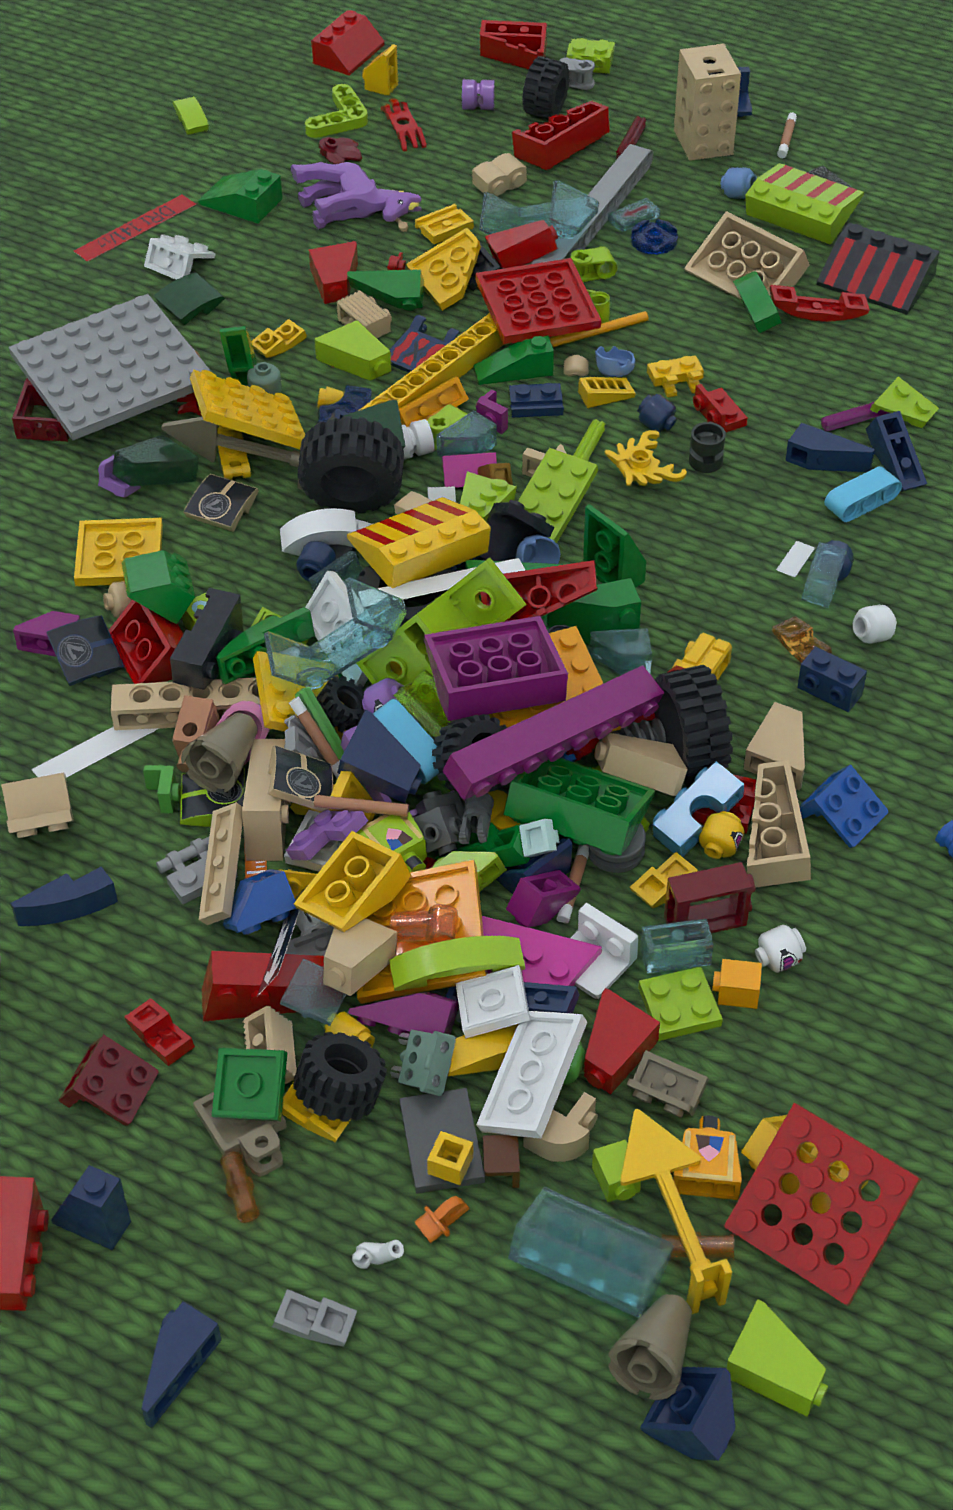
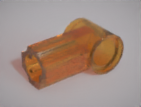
(429, 926)

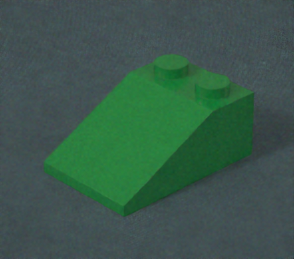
(245, 194)
(611, 549)
(608, 608)

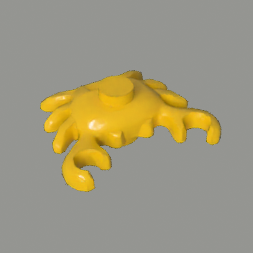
(638, 462)

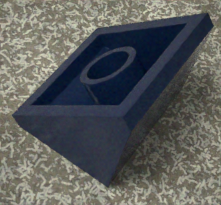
(539, 864)

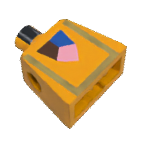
(719, 1167)

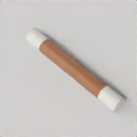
(787, 134)
(315, 734)
(576, 876)

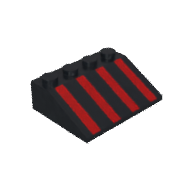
(880, 266)

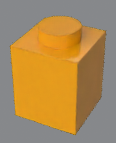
(738, 983)

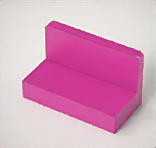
(456, 467)

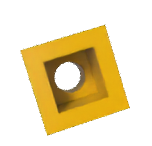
(450, 1158)

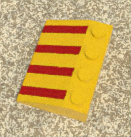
(422, 541)

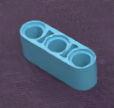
(863, 494)
(410, 735)

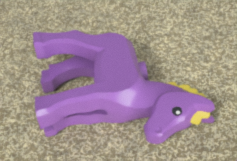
(349, 194)

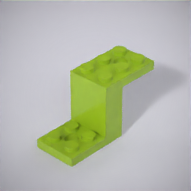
(451, 611)

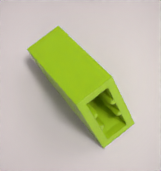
(354, 351)
(776, 1363)

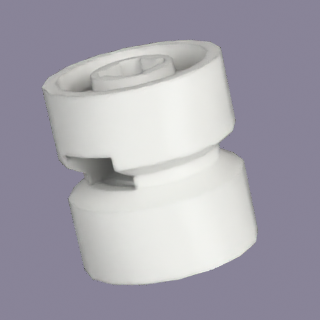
(418, 439)

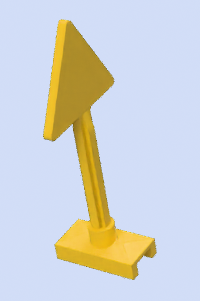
(655, 1154)

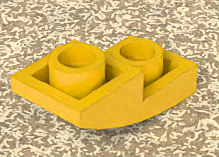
(282, 339)

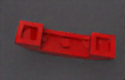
(819, 309)

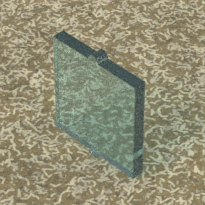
(310, 996)

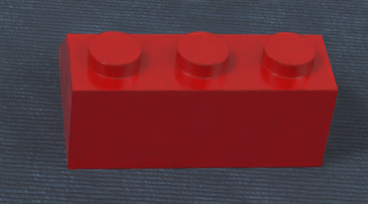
(346, 43)
(145, 643)

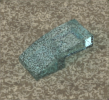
(824, 574)

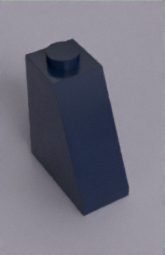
(380, 760)
(95, 1208)

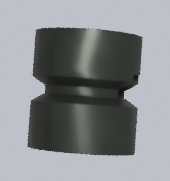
(707, 447)

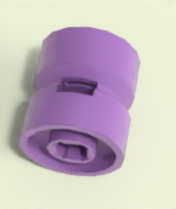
(470, 93)

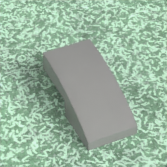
(316, 1321)

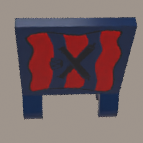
(417, 347)

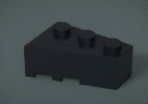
(216, 625)

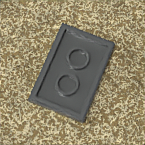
(423, 1120)

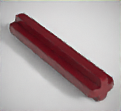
(632, 134)

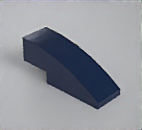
(65, 899)

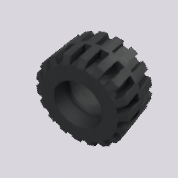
(545, 87)
(460, 735)
(339, 1076)

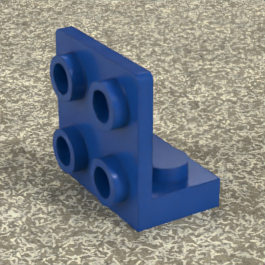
(846, 805)

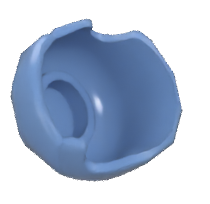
(615, 362)
(538, 550)

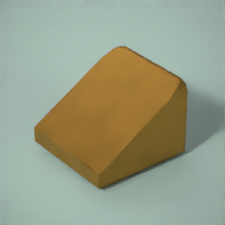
(497, 471)

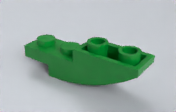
(237, 656)

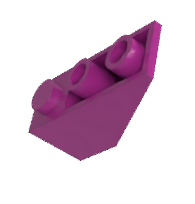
(418, 1012)

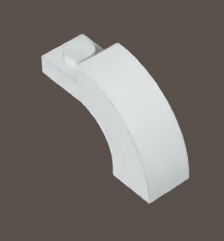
(319, 525)

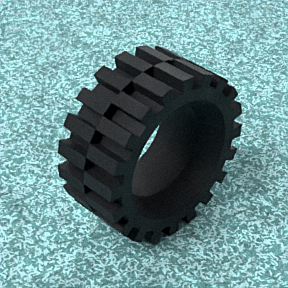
(695, 717)

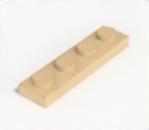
(221, 864)

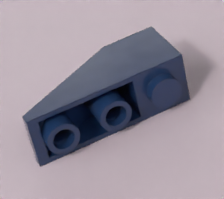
(826, 451)

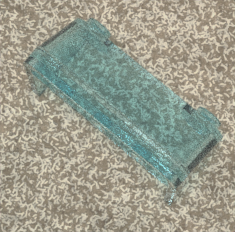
(566, 212)
(373, 625)

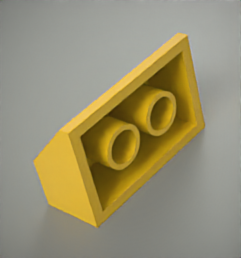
(761, 1140)

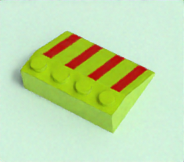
(802, 202)

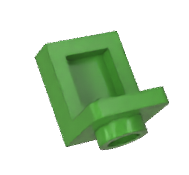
(164, 780)

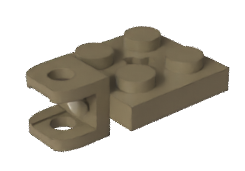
(251, 1137)

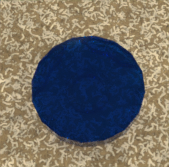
(654, 237)

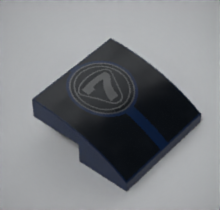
(85, 649)

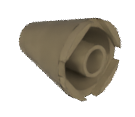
(220, 753)
(653, 1349)

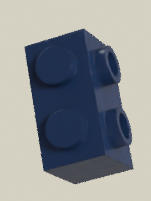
(832, 679)

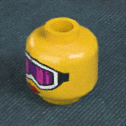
(721, 835)

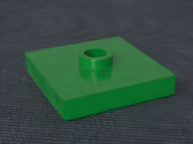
(249, 1084)

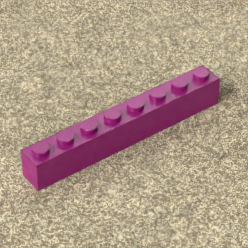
(552, 733)

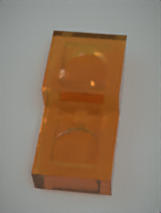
(798, 638)

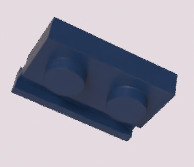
(536, 400)

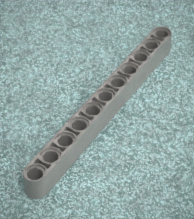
(610, 193)

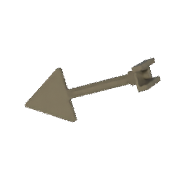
(203, 439)

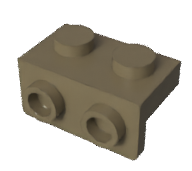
(668, 1084)

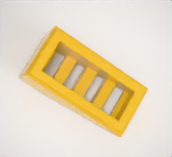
(604, 390)

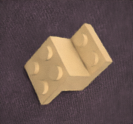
(37, 804)

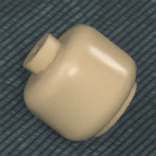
(576, 366)

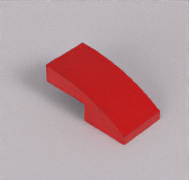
(158, 1031)

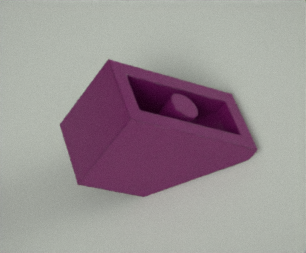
(32, 634)
(541, 897)

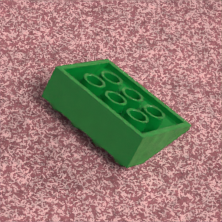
(581, 802)

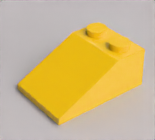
(354, 883)

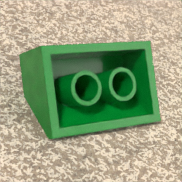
(159, 583)

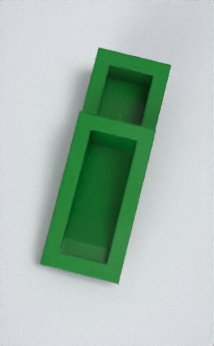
(757, 301)
(238, 352)
(503, 842)

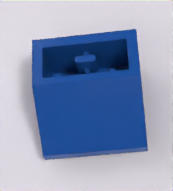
(260, 899)

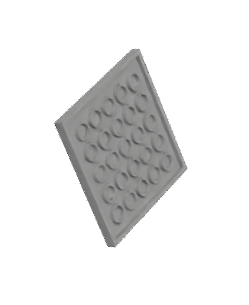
(109, 366)

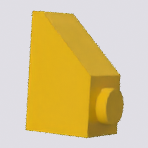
(382, 72)

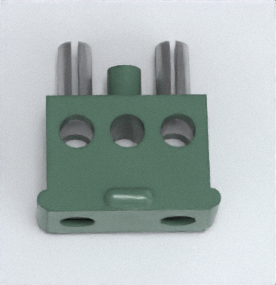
(425, 1060)

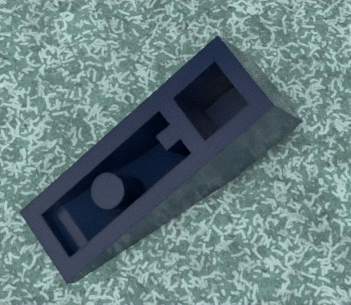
(895, 450)
(181, 1349)

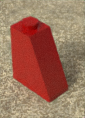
(522, 244)
(330, 269)
(617, 1041)

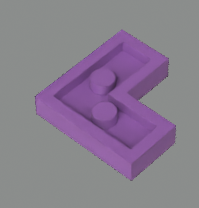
(326, 827)

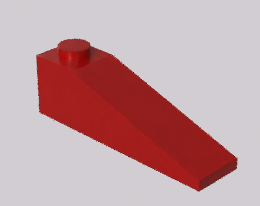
(550, 587)

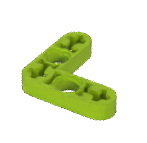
(350, 115)

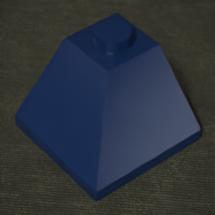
(697, 1416)

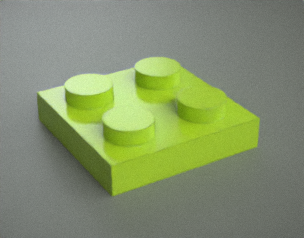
(680, 1003)

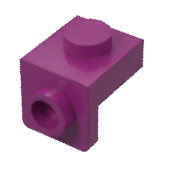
(488, 407)

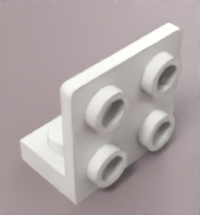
(174, 255)
(617, 954)

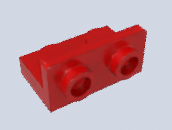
(719, 408)

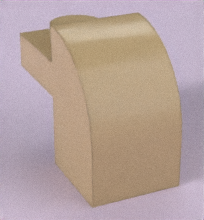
(566, 1136)

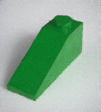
(396, 287)
(519, 361)

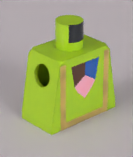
(399, 835)

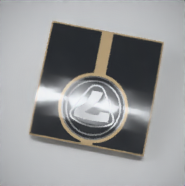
(220, 502)
(299, 777)

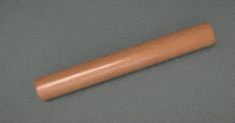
(366, 806)

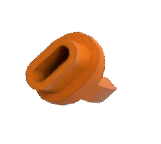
(435, 1223)

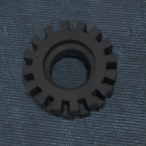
(346, 692)

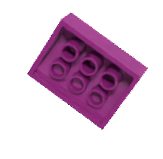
(496, 668)

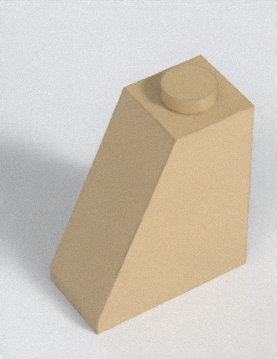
(779, 740)
(642, 762)
(358, 955)

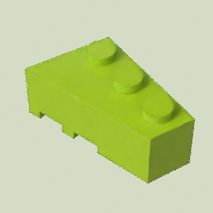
(483, 492)

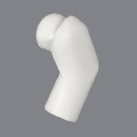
(377, 1253)

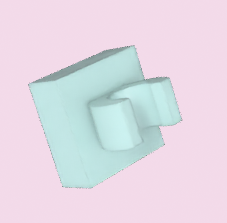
(538, 837)

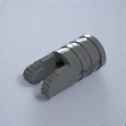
(476, 818)

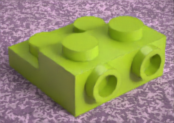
(599, 52)

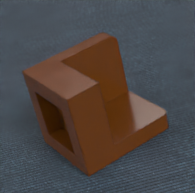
(502, 1157)

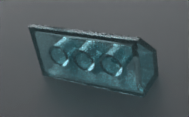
(590, 1251)

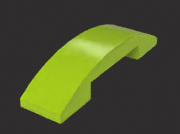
(454, 958)

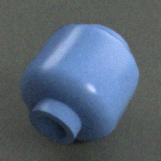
(737, 182)

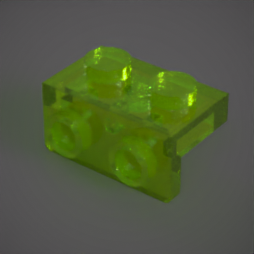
(422, 702)

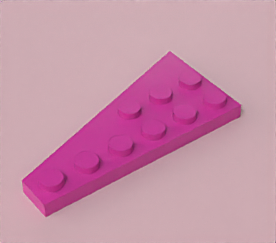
(546, 955)

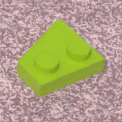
(907, 400)

